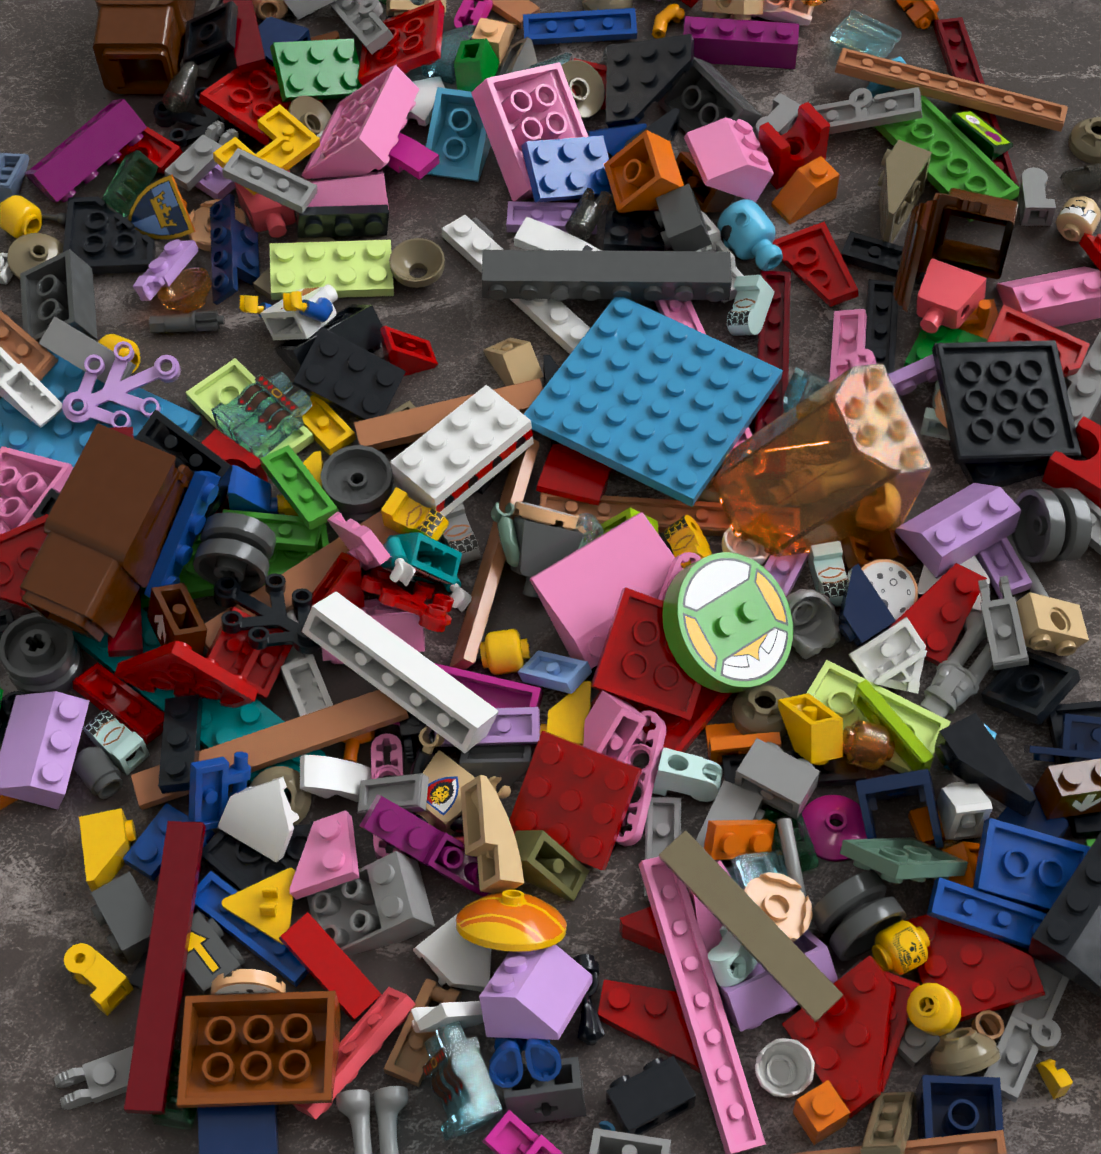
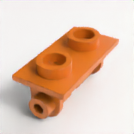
(922, 11)

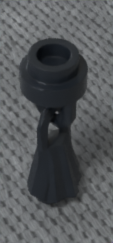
(590, 1027)

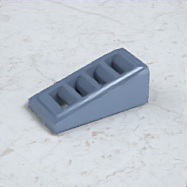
(12, 176)

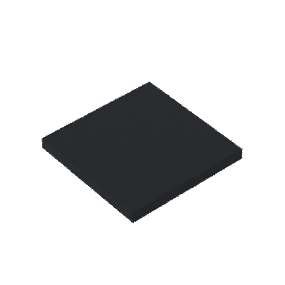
(1005, 401)

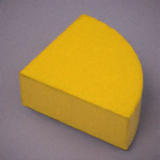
(1056, 1080)

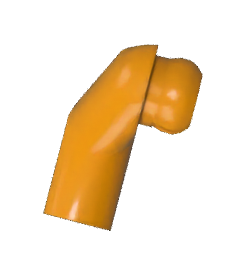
(661, 21)

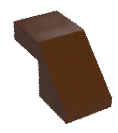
(883, 546)

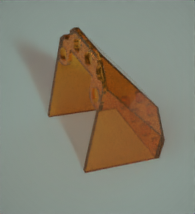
(826, 468)

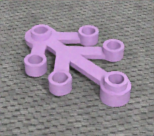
(115, 389)

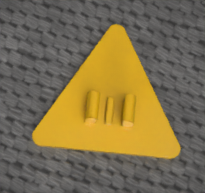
(265, 904)

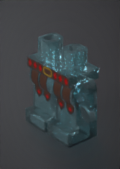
(262, 414)
(460, 1081)

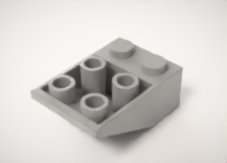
(377, 908)

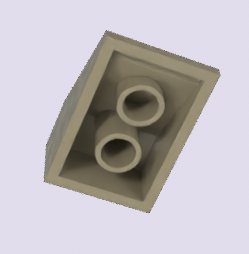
(901, 186)

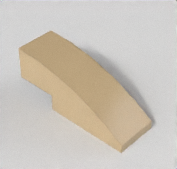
(490, 837)

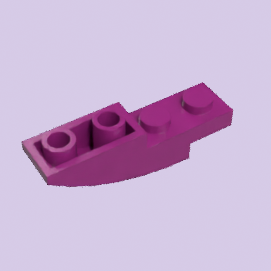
(422, 842)

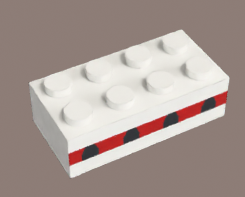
(462, 451)

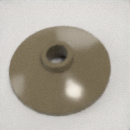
(587, 85)
(310, 113)
(22, 250)

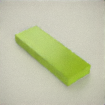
(878, 711)

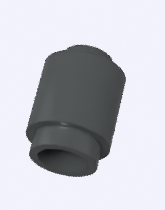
(98, 772)

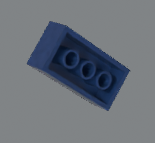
(958, 1105)

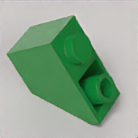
(474, 63)

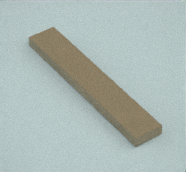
(751, 926)

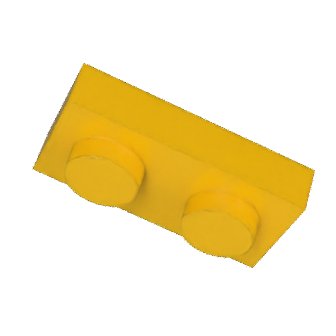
(327, 426)

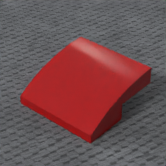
(573, 476)
(256, 666)

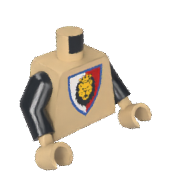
(444, 785)

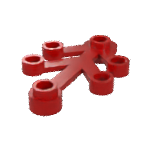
(432, 616)

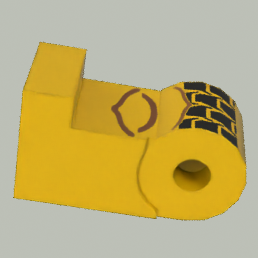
(409, 516)
(687, 537)
(94, 970)

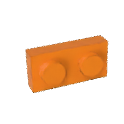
(738, 837)

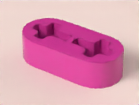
(469, 12)

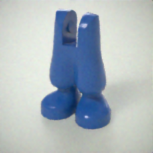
(507, 1064)

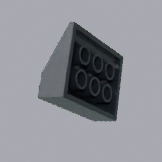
(1072, 928)

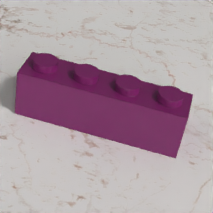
(744, 42)
(87, 150)

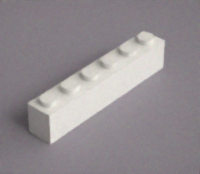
(400, 671)

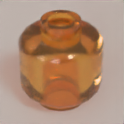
(867, 745)

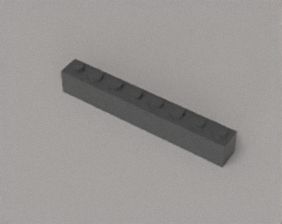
(606, 275)

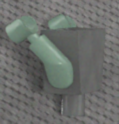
(532, 545)

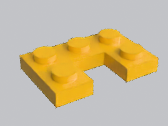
(289, 146)

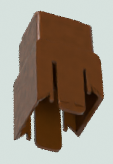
(140, 43)
(105, 533)

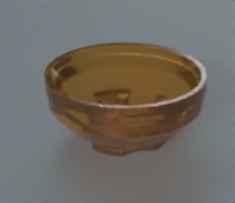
(187, 291)

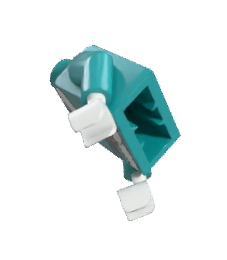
(426, 560)

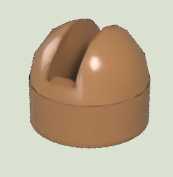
(991, 1023)

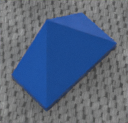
(617, 136)

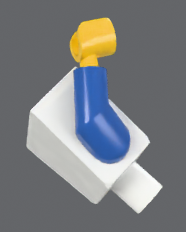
(297, 314)

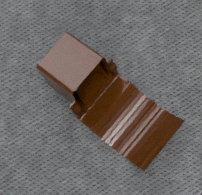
(928, 239)

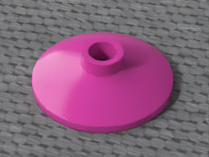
(829, 838)

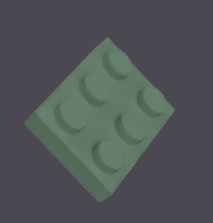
(903, 859)

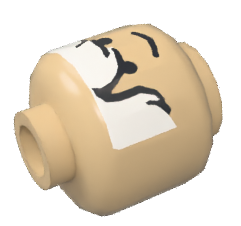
(1078, 217)

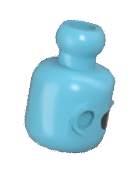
(750, 234)

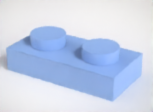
(555, 671)

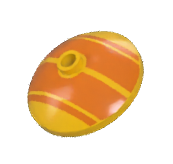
(511, 922)

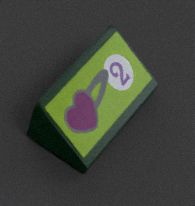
(981, 134)

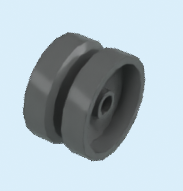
(358, 481)
(1052, 525)
(235, 548)
(40, 655)
(856, 914)

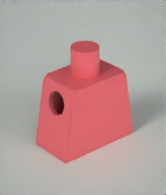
(265, 213)
(948, 296)

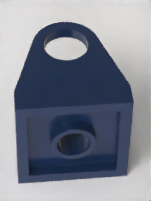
(898, 786)

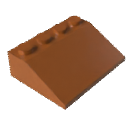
(259, 1049)

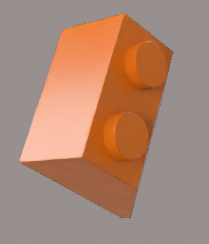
(642, 172)

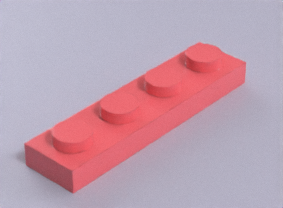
(364, 1041)

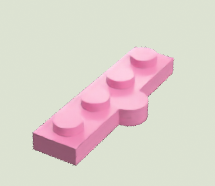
(849, 342)

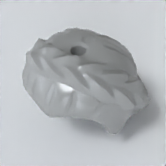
(813, 622)

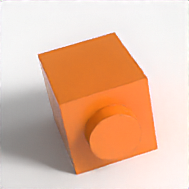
(821, 1112)

